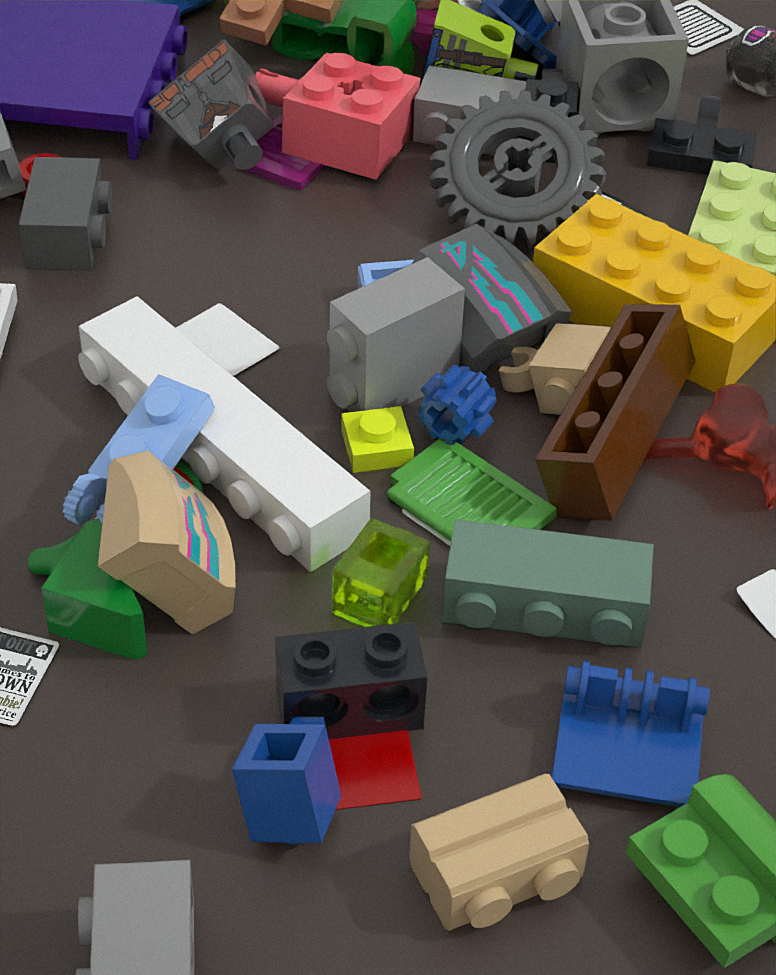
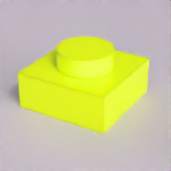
(377, 439)

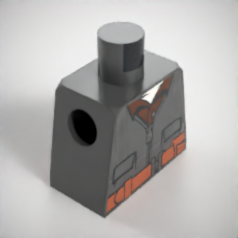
(218, 108)

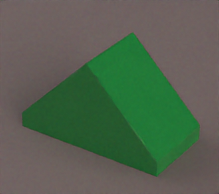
(91, 604)

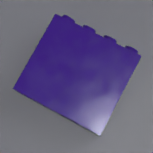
(88, 63)

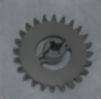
(508, 195)

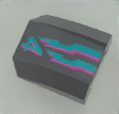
(505, 295)

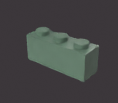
(548, 583)

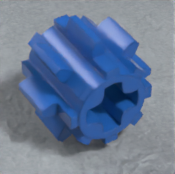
(457, 405)

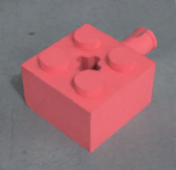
(344, 113)

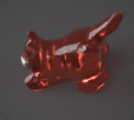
(731, 436)

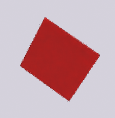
(375, 769)

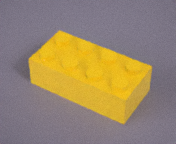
(621, 257)

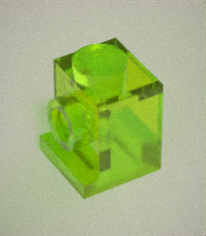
(379, 574)

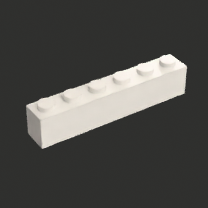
(244, 447)

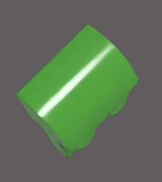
(715, 866)

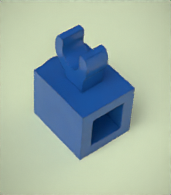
(287, 782)

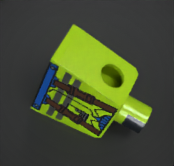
(474, 44)

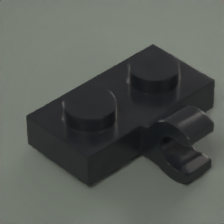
(696, 146)

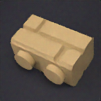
(499, 853)

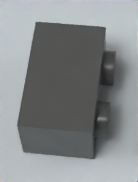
(64, 213)

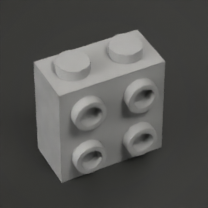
(394, 337)

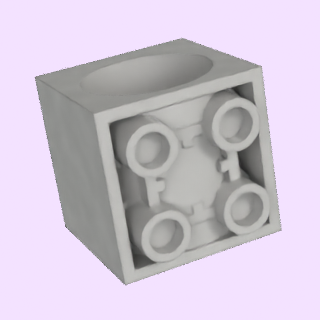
(640, 88)

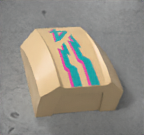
(167, 542)

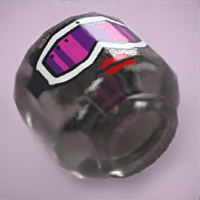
(753, 60)

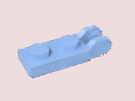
(160, 422)

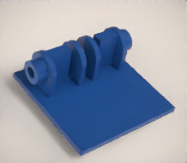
(527, 23)
(630, 735)

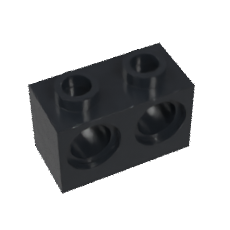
(354, 679)

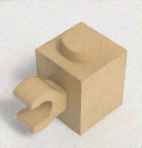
(556, 366)

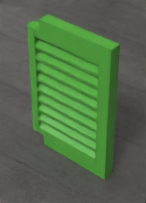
(455, 483)

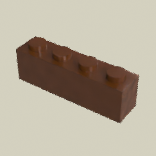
(616, 412)

